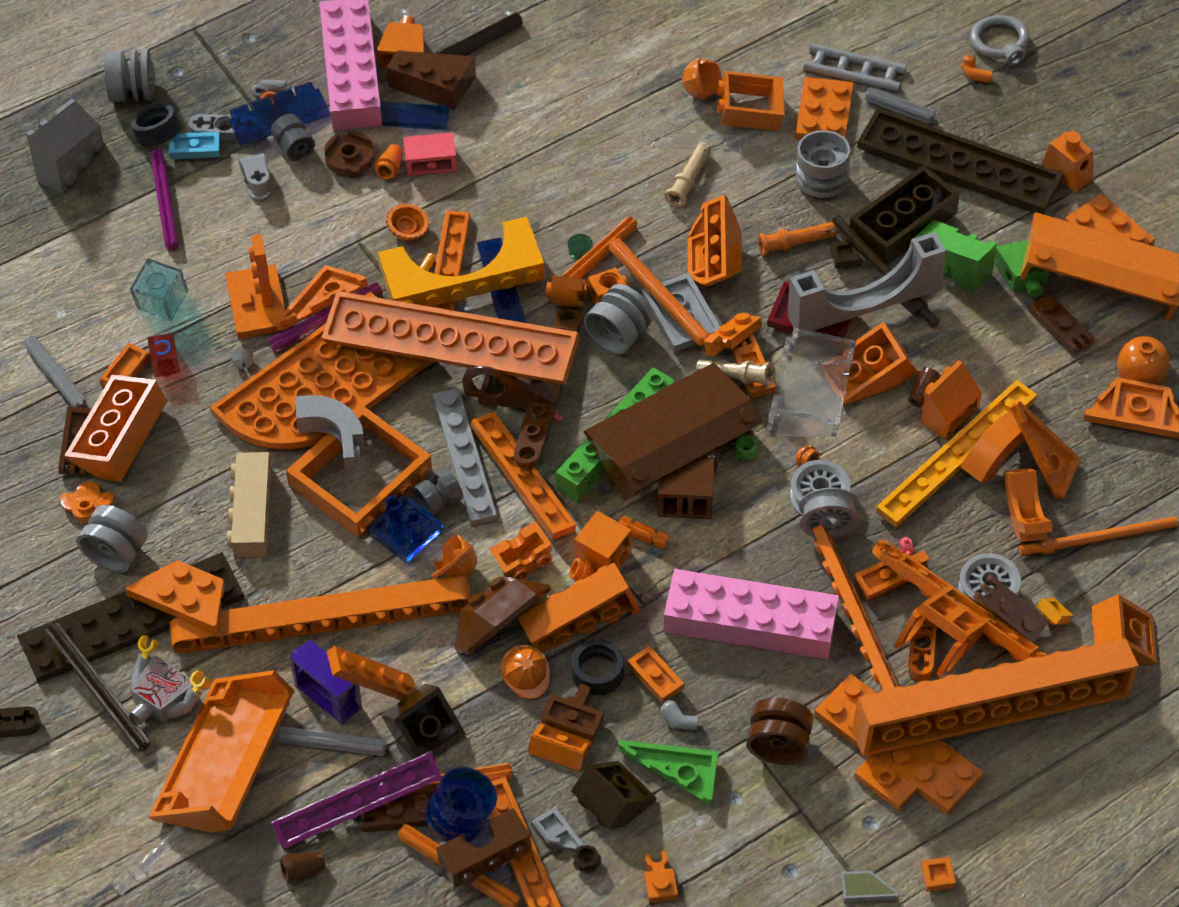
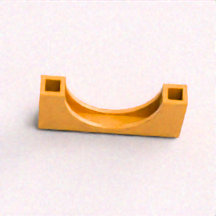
(514, 265)

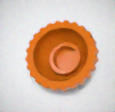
(407, 222)

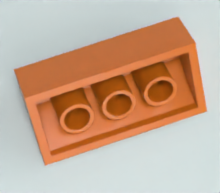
(117, 427)

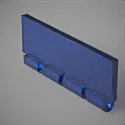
(257, 124)

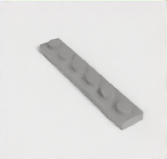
(464, 457)

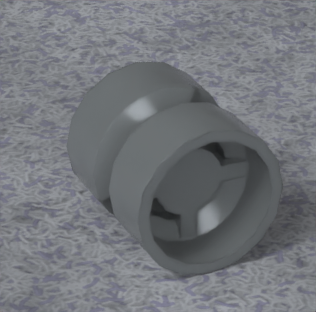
(292, 137)
(440, 491)

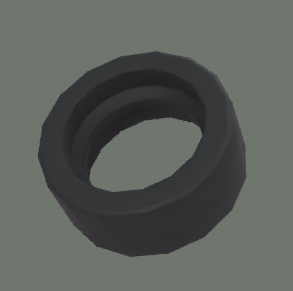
(156, 125)
(595, 648)

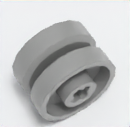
(112, 538)

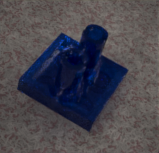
(404, 527)

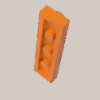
(370, 673)

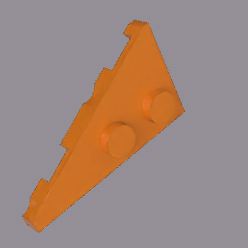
(320, 294)
(1050, 452)

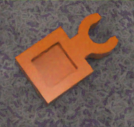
(659, 881)

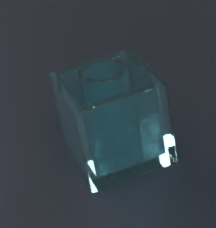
(159, 289)

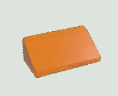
(559, 746)

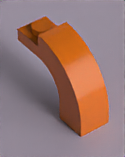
(993, 448)
(1025, 506)

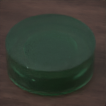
(579, 245)

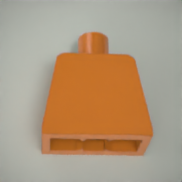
(401, 37)
(1072, 159)

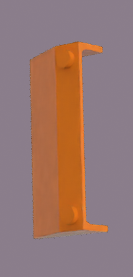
(1103, 260)
(223, 752)

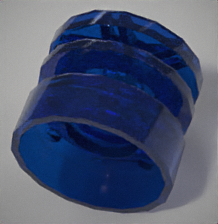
(460, 804)

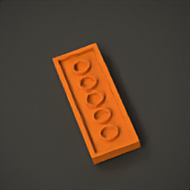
(933, 766)

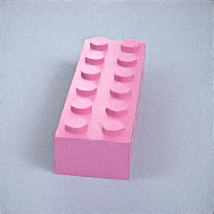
(350, 64)
(751, 614)

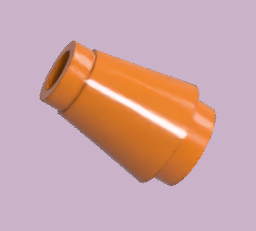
(388, 163)

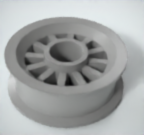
(814, 476)
(833, 509)
(980, 567)

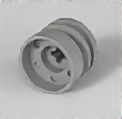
(129, 75)
(823, 164)
(618, 319)

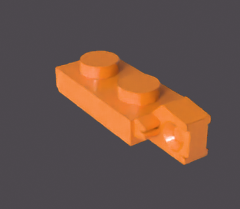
(731, 333)
(881, 578)

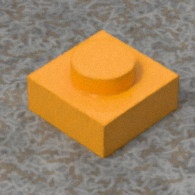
(1054, 611)

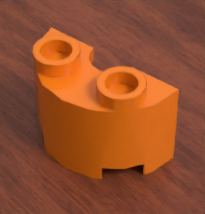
(566, 291)
(523, 553)

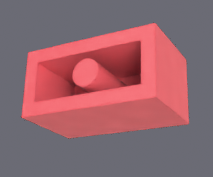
(430, 154)

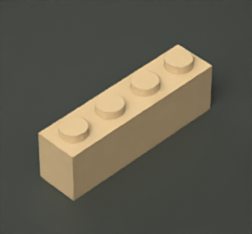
(250, 506)

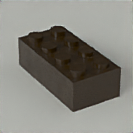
(904, 212)

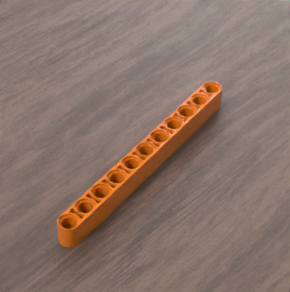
(324, 614)

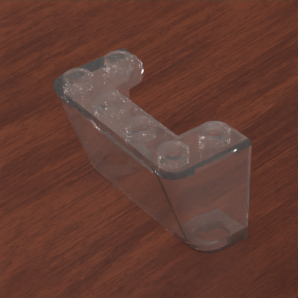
(811, 385)

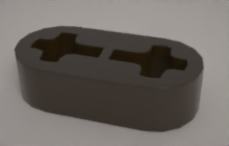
(14, 721)

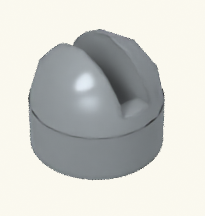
(243, 357)

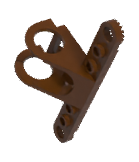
(536, 396)

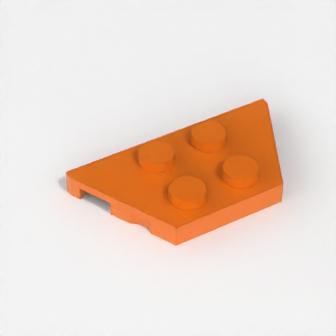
(1137, 408)
(182, 593)

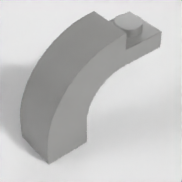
(332, 417)

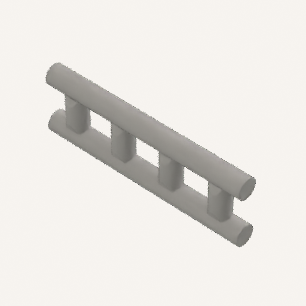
(864, 77)

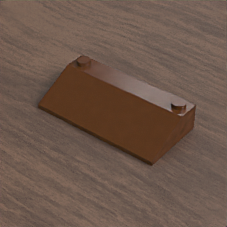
(672, 429)

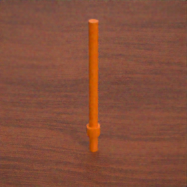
(1049, 545)

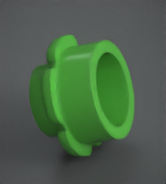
(746, 442)

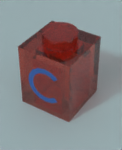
(163, 355)

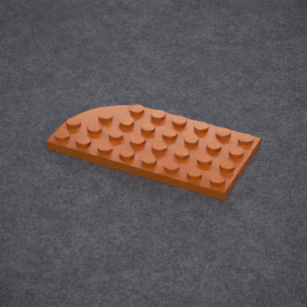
(265, 404)

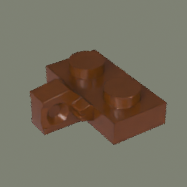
(573, 714)

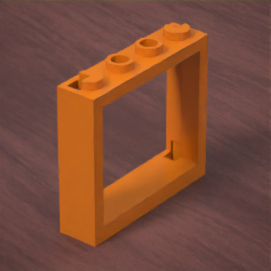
(302, 471)

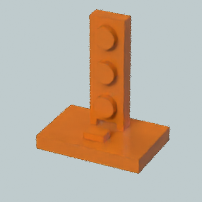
(255, 294)

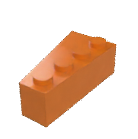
(579, 609)

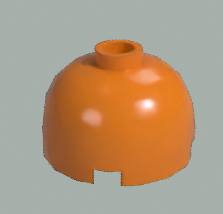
(1144, 360)

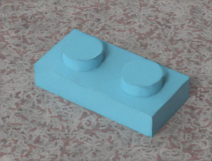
(195, 145)

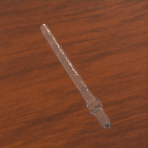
(138, 871)

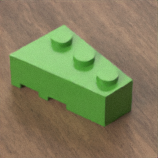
(967, 258)

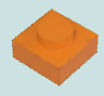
(938, 874)

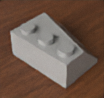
(64, 145)

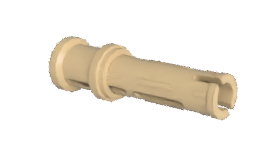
(684, 182)
(746, 372)

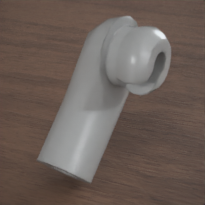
(267, 86)
(676, 719)

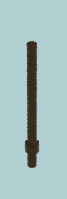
(917, 304)

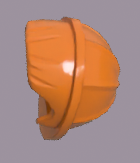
(701, 78)
(457, 559)
(525, 671)

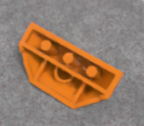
(714, 243)

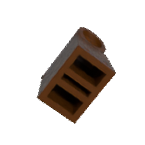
(689, 489)

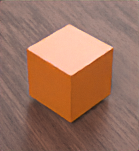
(603, 541)

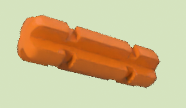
(646, 533)

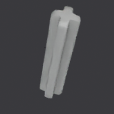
(900, 105)

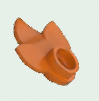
(85, 500)

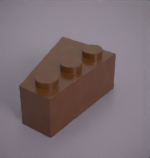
(432, 76)

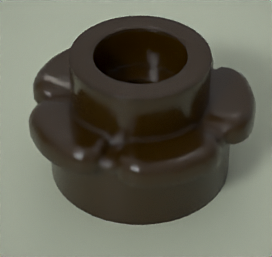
(584, 852)

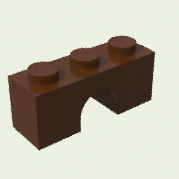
(465, 863)

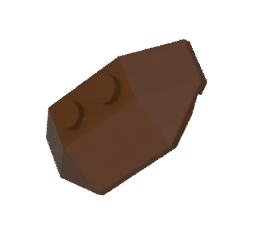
(494, 610)

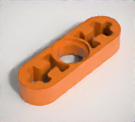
(928, 653)

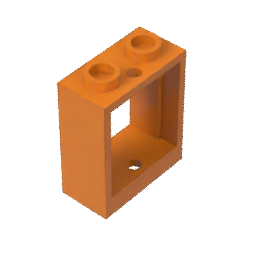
(751, 85)

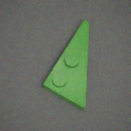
(684, 767)

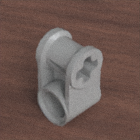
(256, 176)

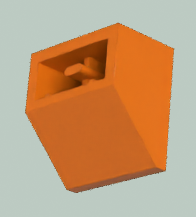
(950, 400)

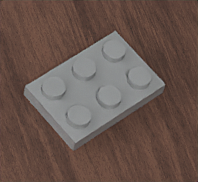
(688, 294)

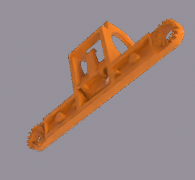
(950, 606)

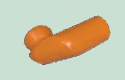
(972, 71)

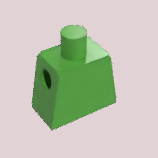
(1009, 263)

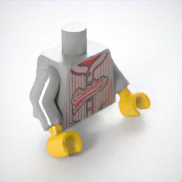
(162, 689)

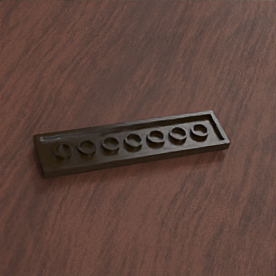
(960, 160)
(113, 625)

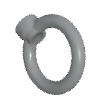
(1011, 52)

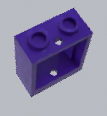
(315, 679)

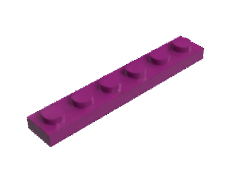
(356, 800)

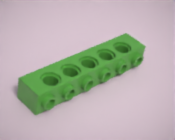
(584, 467)

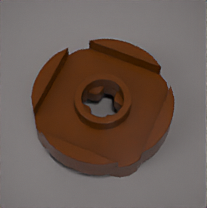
(349, 165)

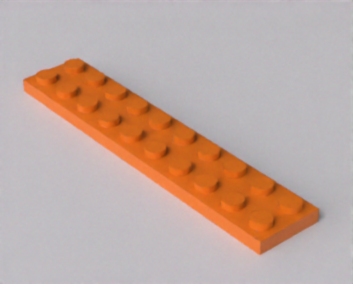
(451, 337)

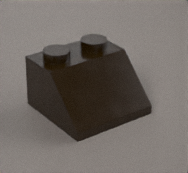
(423, 722)
(612, 794)

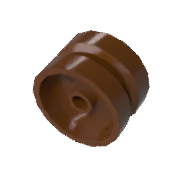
(779, 731)

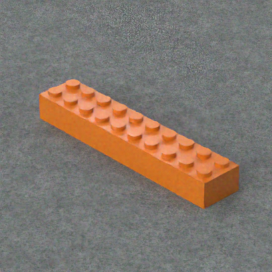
(993, 696)

